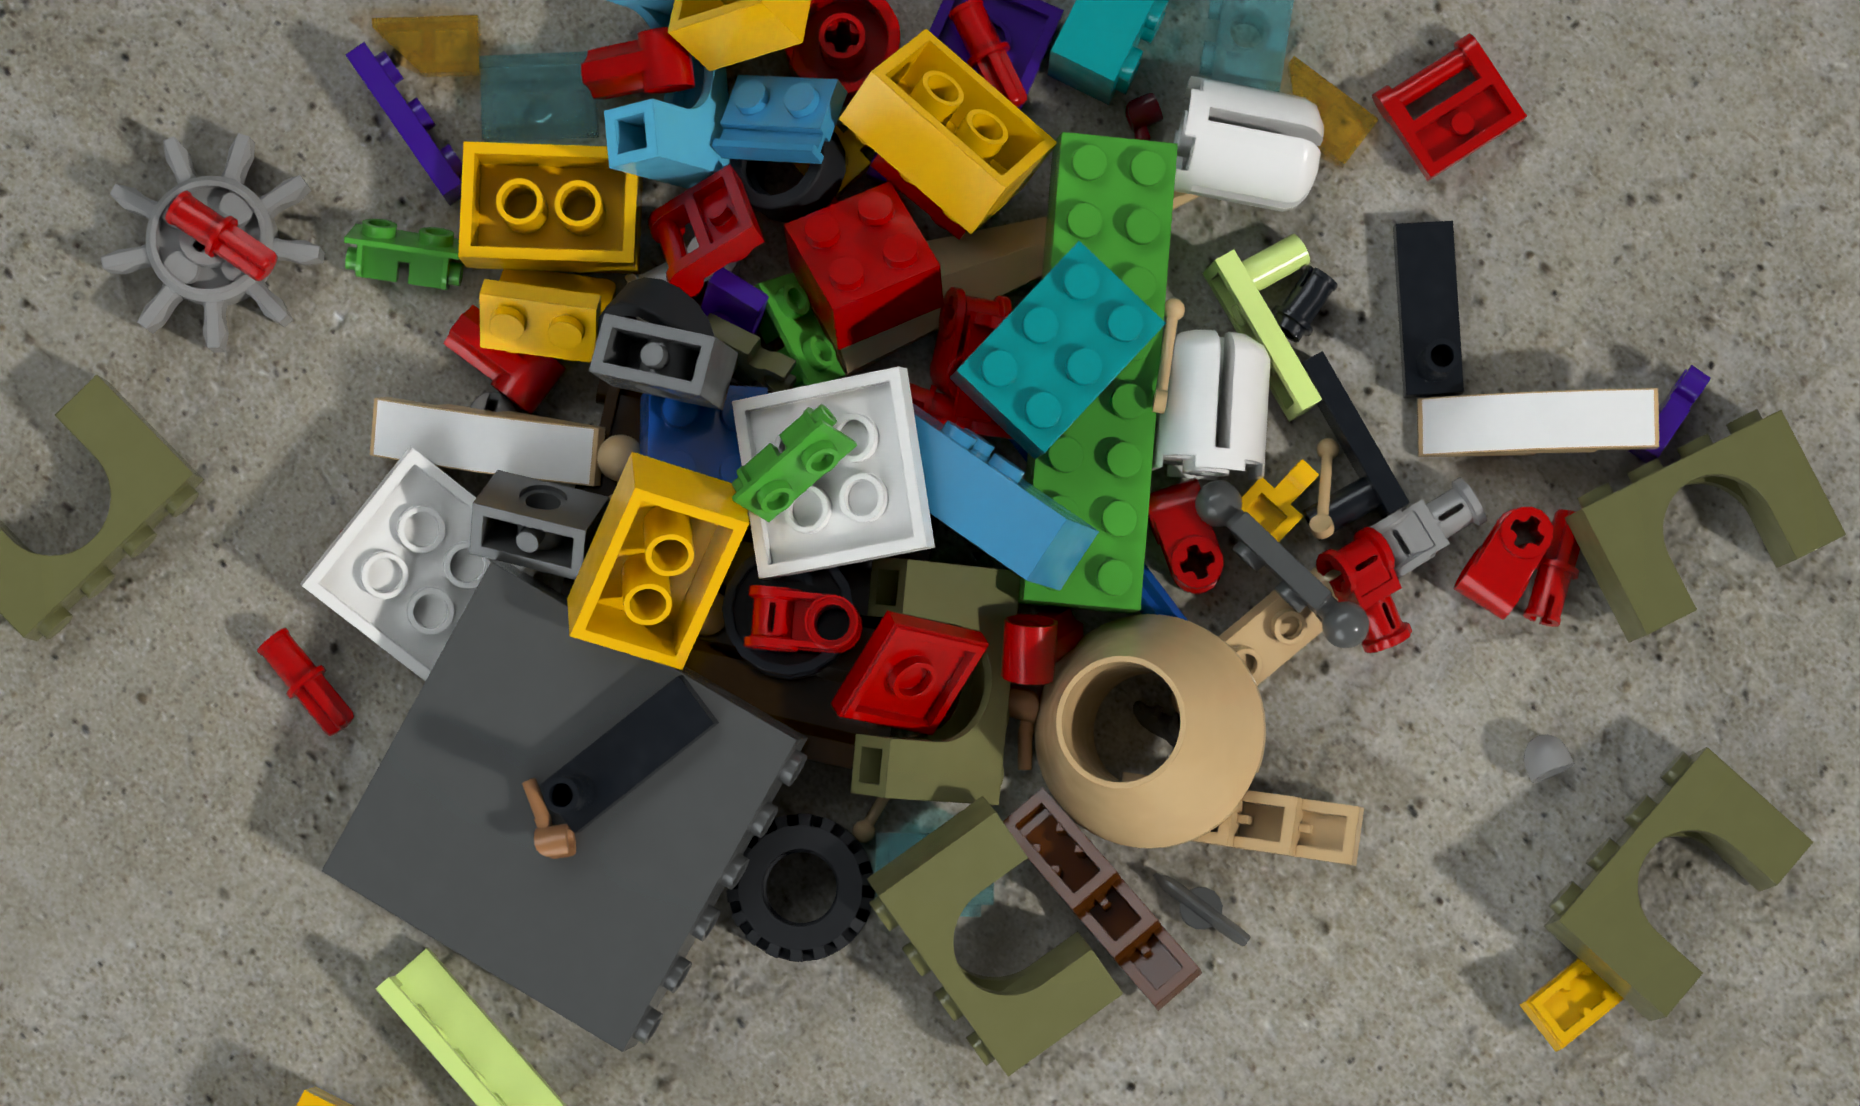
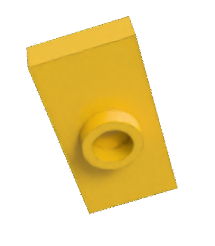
(1570, 1004)

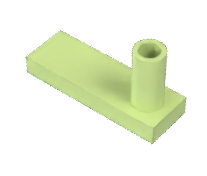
(1237, 290)

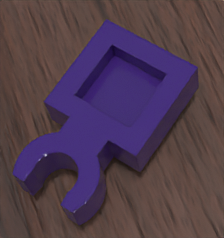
(1675, 409)

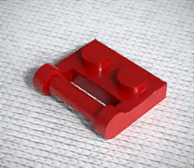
(1458, 123)
(720, 221)

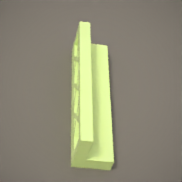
(463, 1036)

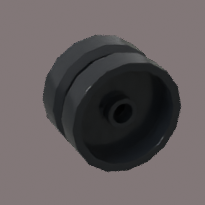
(738, 614)

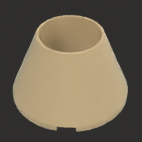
(1216, 744)

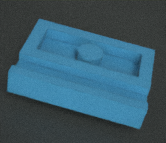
(780, 118)

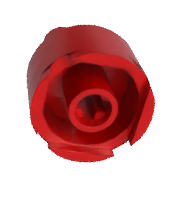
(873, 37)

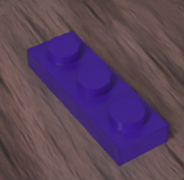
(409, 119)

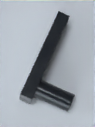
(1428, 309)
(1376, 483)
(628, 754)

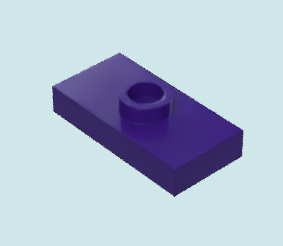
(734, 300)

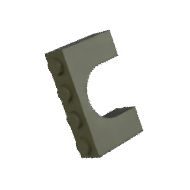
(1755, 464)
(145, 486)
(968, 746)
(1604, 915)
(1013, 1013)

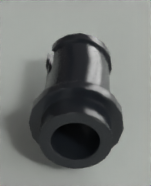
(1304, 303)

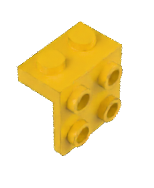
(543, 313)

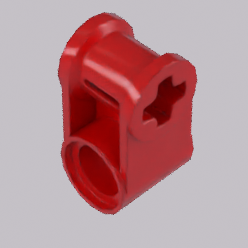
(953, 331)
(1182, 531)
(1500, 569)
(797, 620)

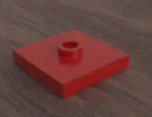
(909, 673)

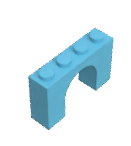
(671, 136)

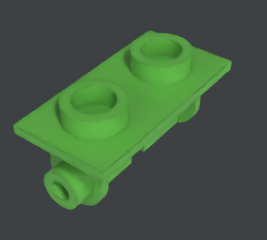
(384, 247)
(793, 320)
(776, 479)

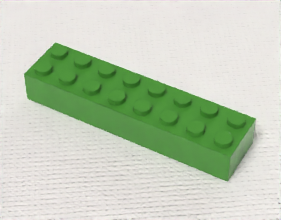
(1120, 206)

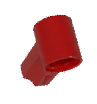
(646, 65)
(518, 376)
(1036, 643)

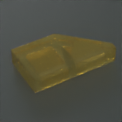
(435, 43)
(1343, 118)

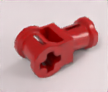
(1369, 584)

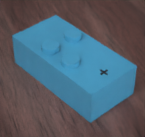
(996, 507)

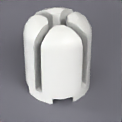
(1247, 145)
(1214, 407)

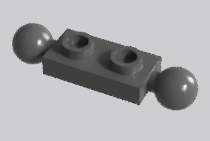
(1343, 622)

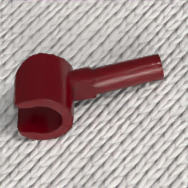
(1143, 113)

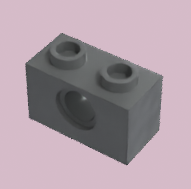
(663, 361)
(535, 523)

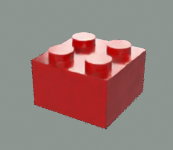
(864, 265)

